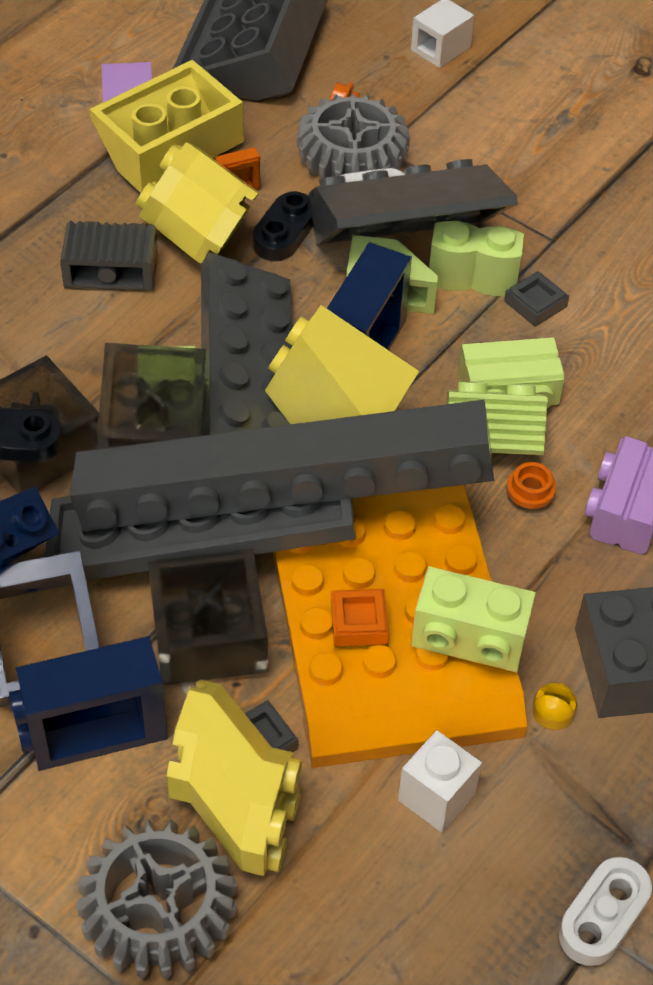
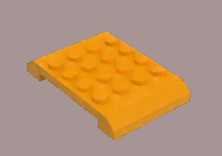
(391, 695)

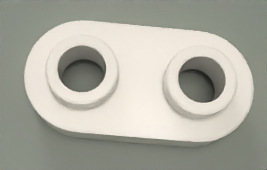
(603, 914)

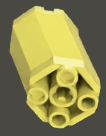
(195, 201)
(234, 778)

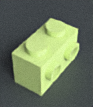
(472, 618)

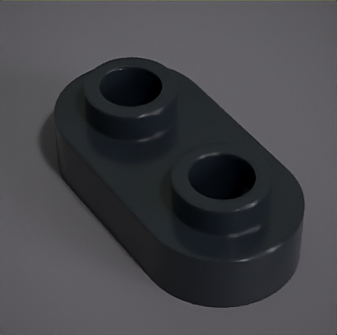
(283, 227)
(29, 435)

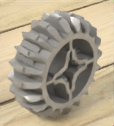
(352, 137)
(196, 872)

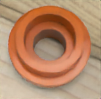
(531, 476)

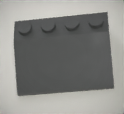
(253, 44)
(407, 202)

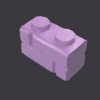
(625, 505)

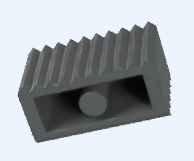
(109, 255)

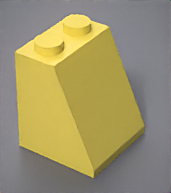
(335, 372)

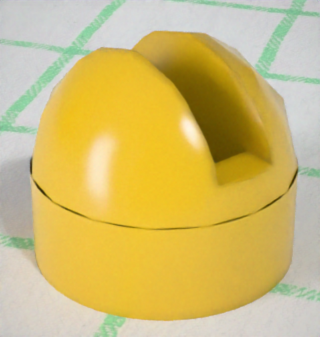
(554, 706)

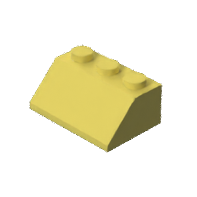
(168, 111)

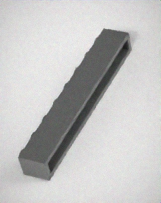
(283, 466)

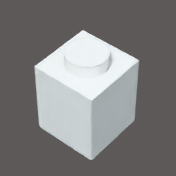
(442, 32)
(439, 781)

